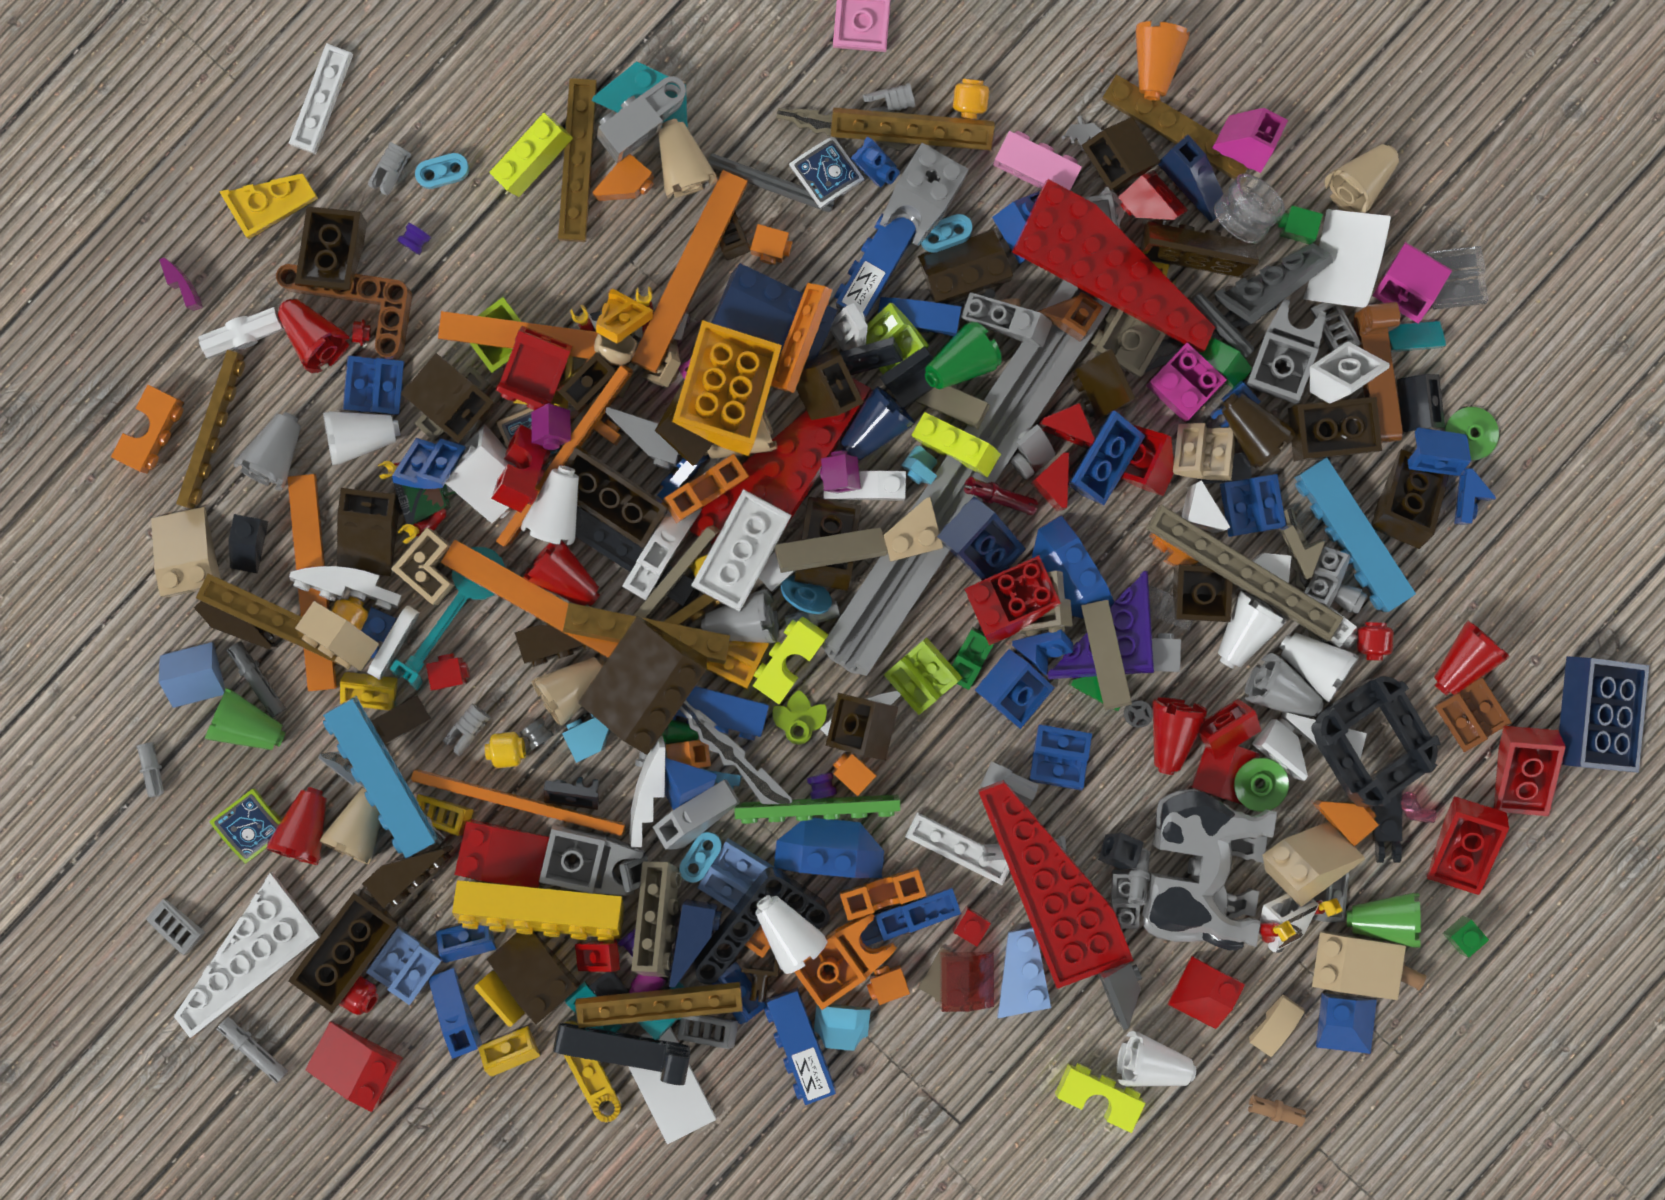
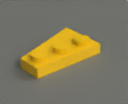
(268, 203)

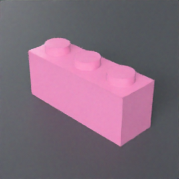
(1035, 162)

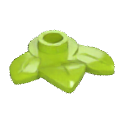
(799, 714)

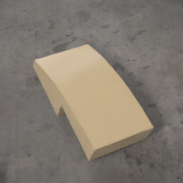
(1277, 1026)

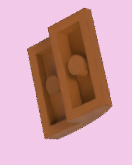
(1473, 714)

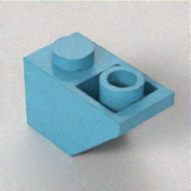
(586, 738)

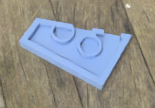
(1023, 976)

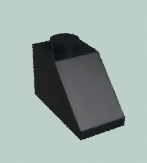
(246, 543)

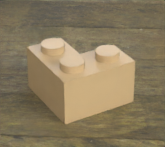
(419, 565)
(336, 637)

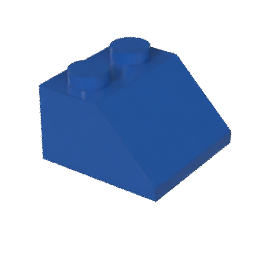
(1014, 688)

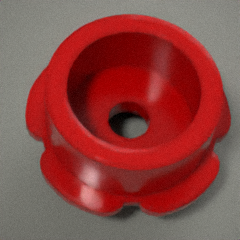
(361, 332)

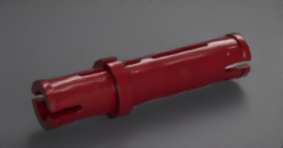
(992, 493)

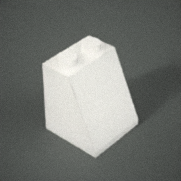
(478, 473)

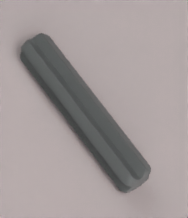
(1222, 325)

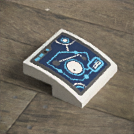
(826, 172)

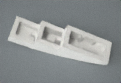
(649, 786)

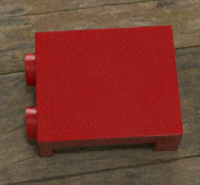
(534, 368)

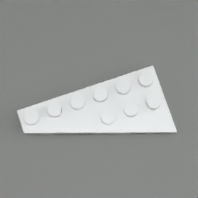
(258, 946)

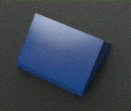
(685, 782)

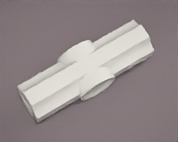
(240, 333)

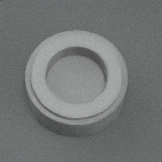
(1022, 466)

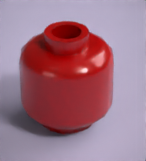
(1375, 640)
(361, 997)

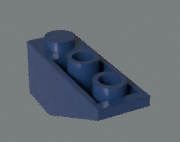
(1193, 175)

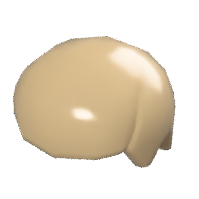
(615, 353)

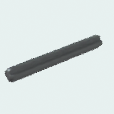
(765, 181)

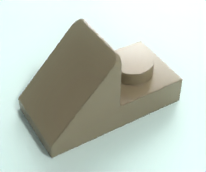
(1304, 557)

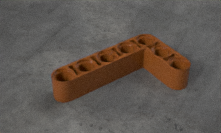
(357, 293)
(1372, 329)

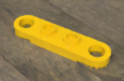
(594, 1084)

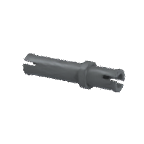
(254, 676)

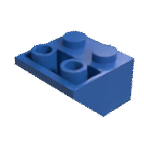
(1013, 218)

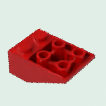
(1012, 599)

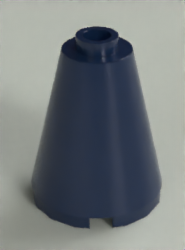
(876, 424)

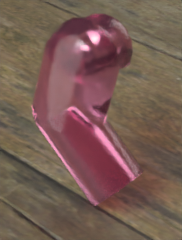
(1414, 811)

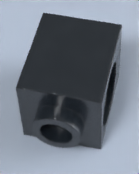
(1121, 851)

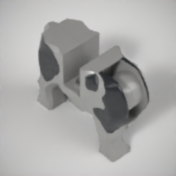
(1200, 906)

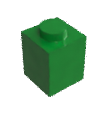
(1300, 224)
(1465, 936)

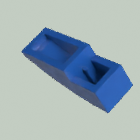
(927, 315)

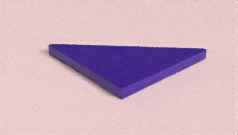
(1133, 632)

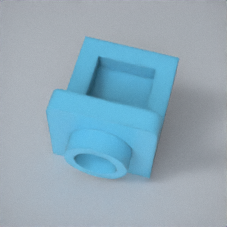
(919, 465)

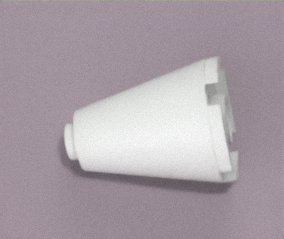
(358, 434)
(555, 508)
(1249, 629)
(1318, 663)
(788, 934)
(1152, 1063)

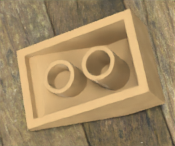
(183, 552)
(1311, 861)
(1358, 965)

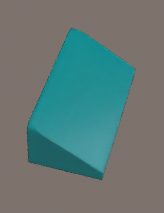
(1417, 336)

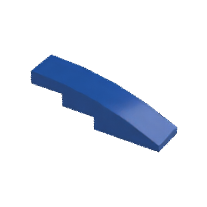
(911, 916)

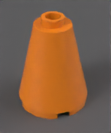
(1158, 56)

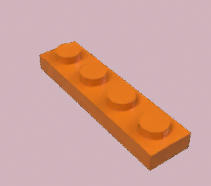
(801, 337)

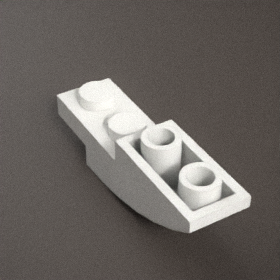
(658, 554)
(334, 581)

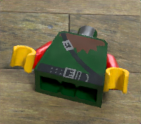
(420, 506)

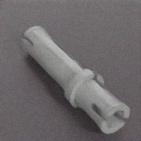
(248, 1046)

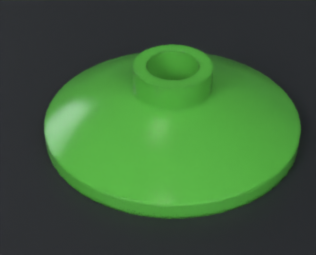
(1474, 417)
(1270, 793)

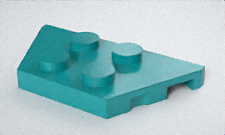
(637, 81)

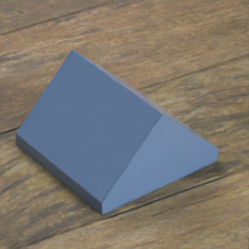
(191, 675)

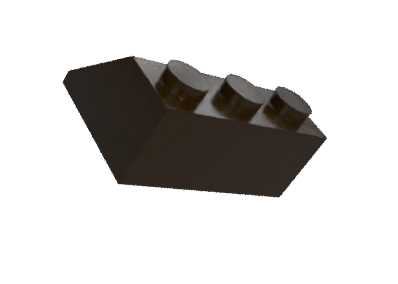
(965, 268)

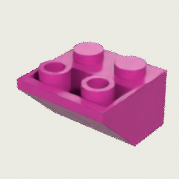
(1251, 137)
(1412, 282)
(1186, 382)

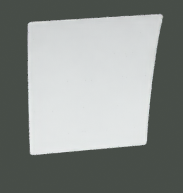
(1356, 251)

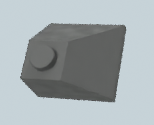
(1122, 991)

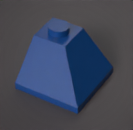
(1346, 1023)

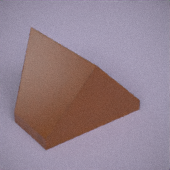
(1074, 315)

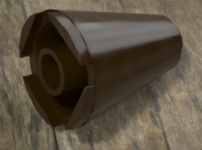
(1256, 429)

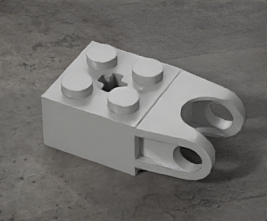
(639, 118)
(925, 191)
(1289, 346)
(597, 858)

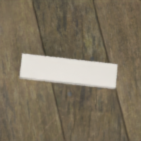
(321, 98)
(955, 847)

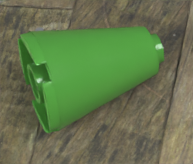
(243, 724)
(1389, 919)

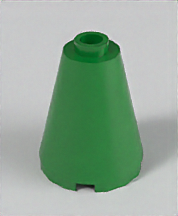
(964, 357)

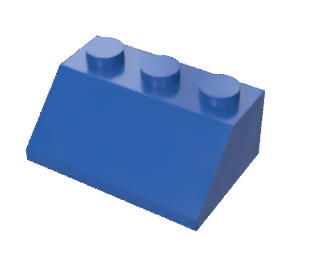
(1106, 459)

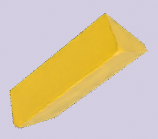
(369, 690)
(499, 998)
(508, 1051)

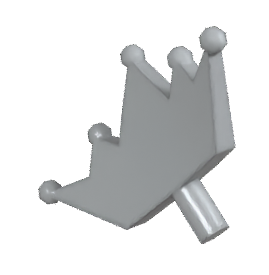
(1081, 131)

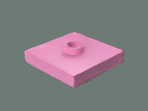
(861, 25)

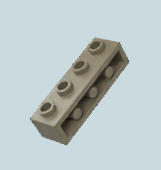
(656, 919)

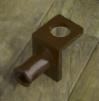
(760, 981)

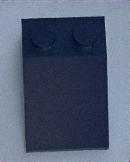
(981, 540)
(695, 929)

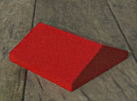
(1219, 775)

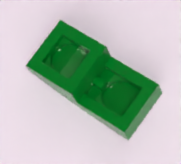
(971, 657)

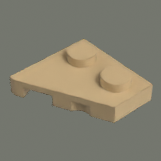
(669, 368)
(914, 533)

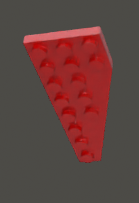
(1089, 251)
(787, 472)
(1065, 909)

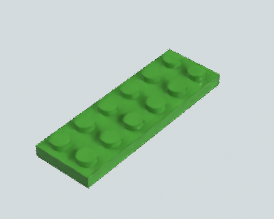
(828, 807)

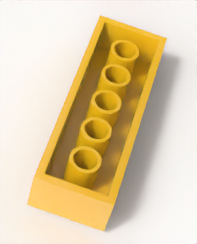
(538, 910)

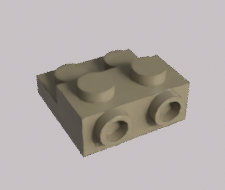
(1130, 340)
(1057, 618)

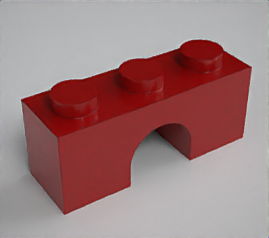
(517, 484)

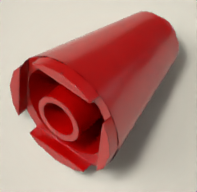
(312, 335)
(563, 575)
(1468, 660)
(1174, 732)
(301, 828)

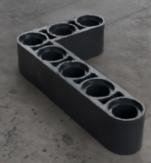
(744, 913)
(625, 1049)

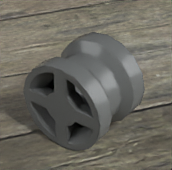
(1142, 715)
(536, 733)

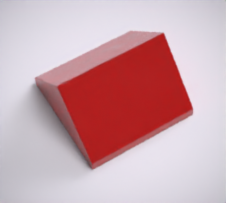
(1070, 426)
(1054, 483)
(1229, 728)

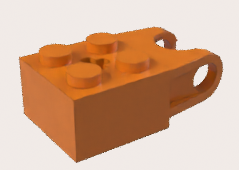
(850, 960)

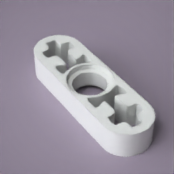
(393, 642)

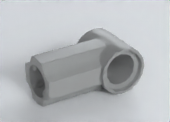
(1022, 787)

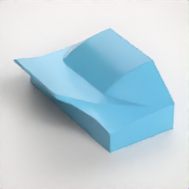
(842, 1025)

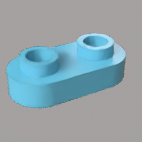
(443, 172)
(945, 233)
(700, 856)

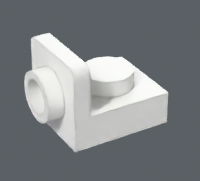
(1345, 634)

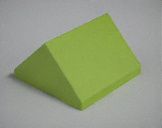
(496, 356)

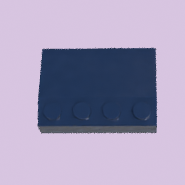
(765, 309)
(1603, 713)

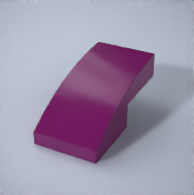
(177, 279)

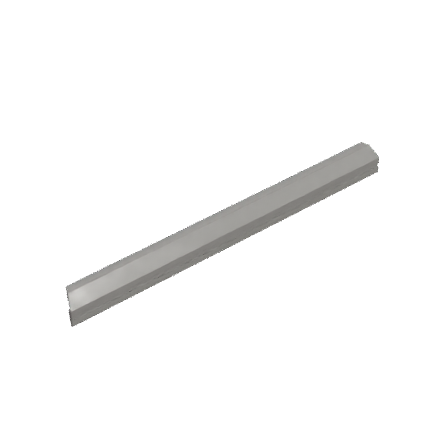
(1014, 406)

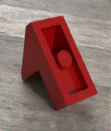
(597, 956)

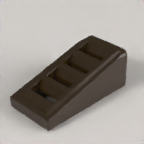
(736, 244)

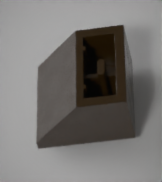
(1121, 154)
(827, 386)

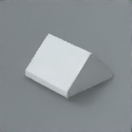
(1202, 510)

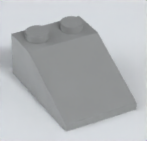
(644, 435)

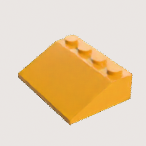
(727, 387)

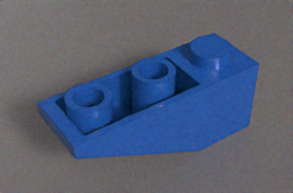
(454, 1014)

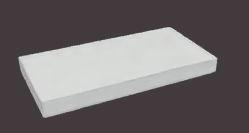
(741, 550)
(674, 1107)

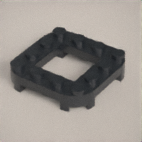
(1331, 740)

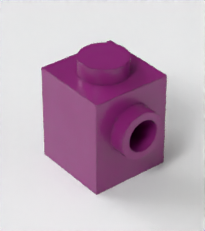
(551, 426)
(840, 473)

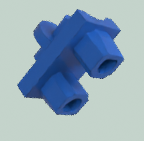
(875, 163)

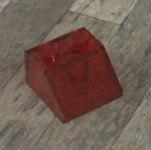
(966, 981)

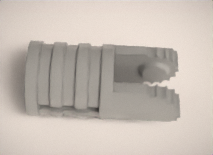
(896, 98)
(389, 168)
(469, 725)

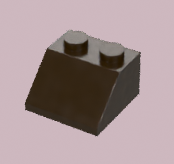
(1201, 594)
(861, 726)

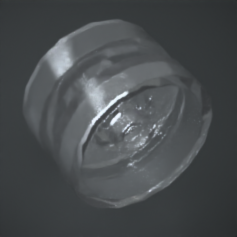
(1249, 208)

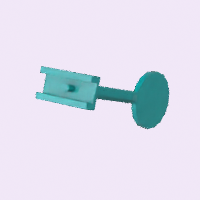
(467, 590)

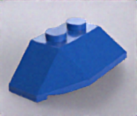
(1064, 552)
(830, 849)

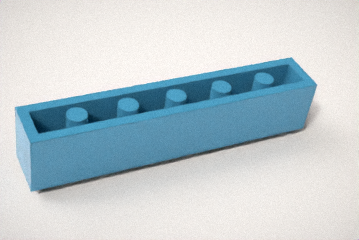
(1354, 535)
(380, 777)

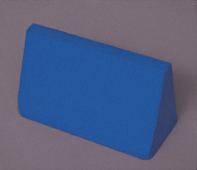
(460, 942)
(750, 1008)

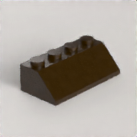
(616, 498)
(344, 950)

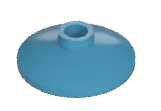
(806, 597)

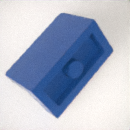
(1440, 452)

